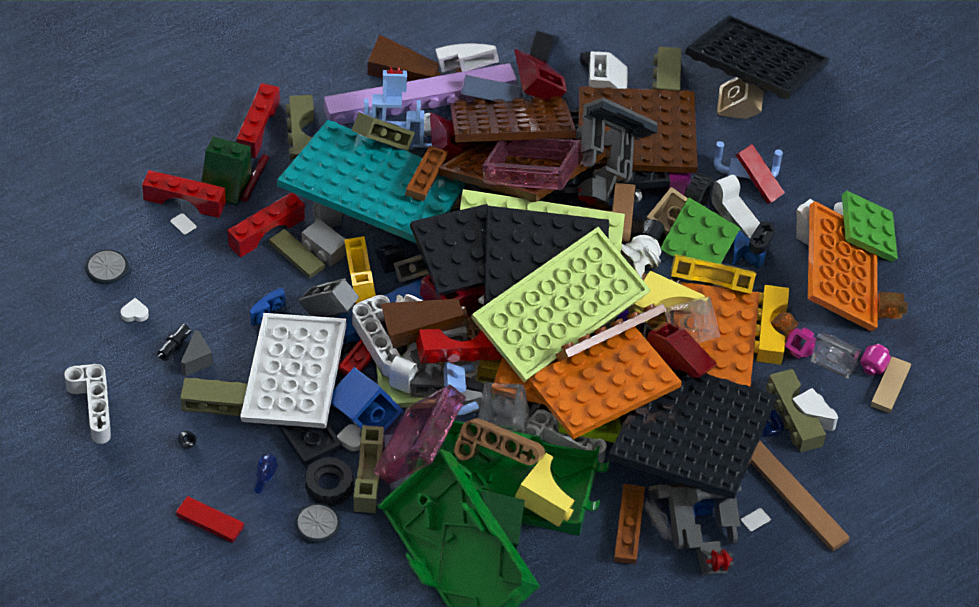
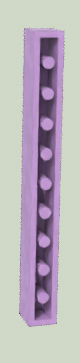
(431, 91)

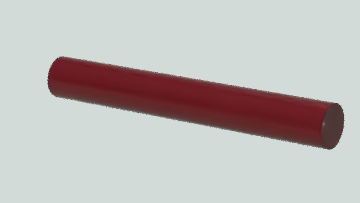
(254, 178)

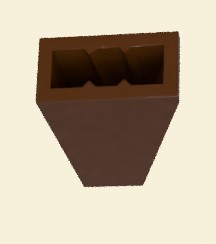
(391, 54)
(407, 318)

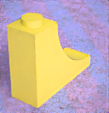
(663, 292)
(544, 495)

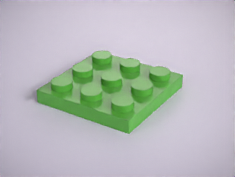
(869, 226)
(699, 234)

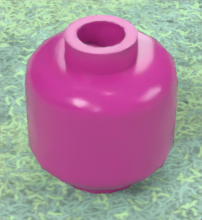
(875, 359)

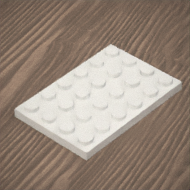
(294, 370)

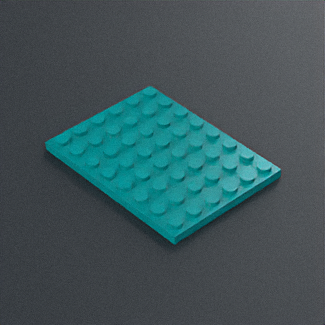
(366, 180)

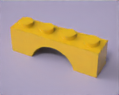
(359, 268)
(714, 273)
(770, 342)

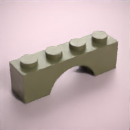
(301, 114)
(804, 430)
(368, 481)

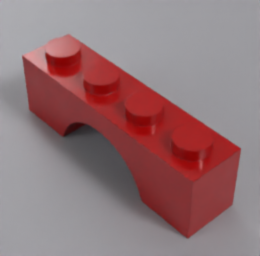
(263, 106)
(205, 197)
(247, 234)
(436, 347)

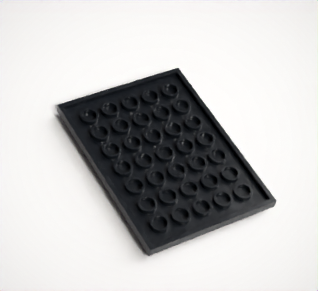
(697, 433)

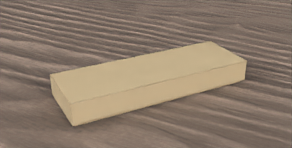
(891, 385)

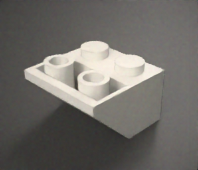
(606, 71)

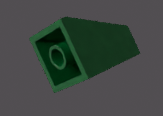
(227, 166)
(507, 512)

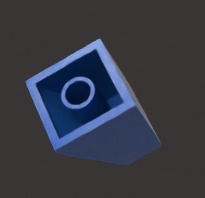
(364, 401)

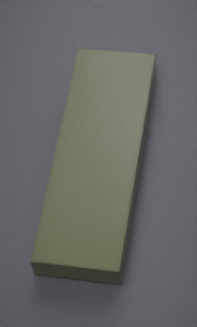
(297, 253)

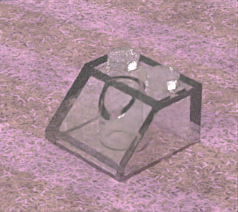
(695, 317)
(835, 354)
(505, 406)

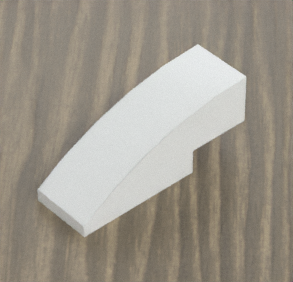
(466, 56)

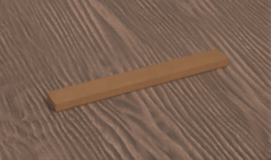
(798, 498)

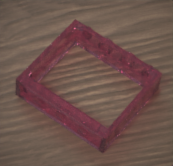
(498, 173)
(439, 414)

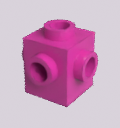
(794, 342)

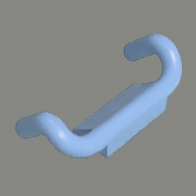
(736, 167)
(456, 377)

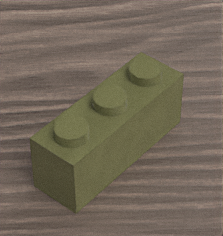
(667, 69)
(383, 131)
(213, 396)

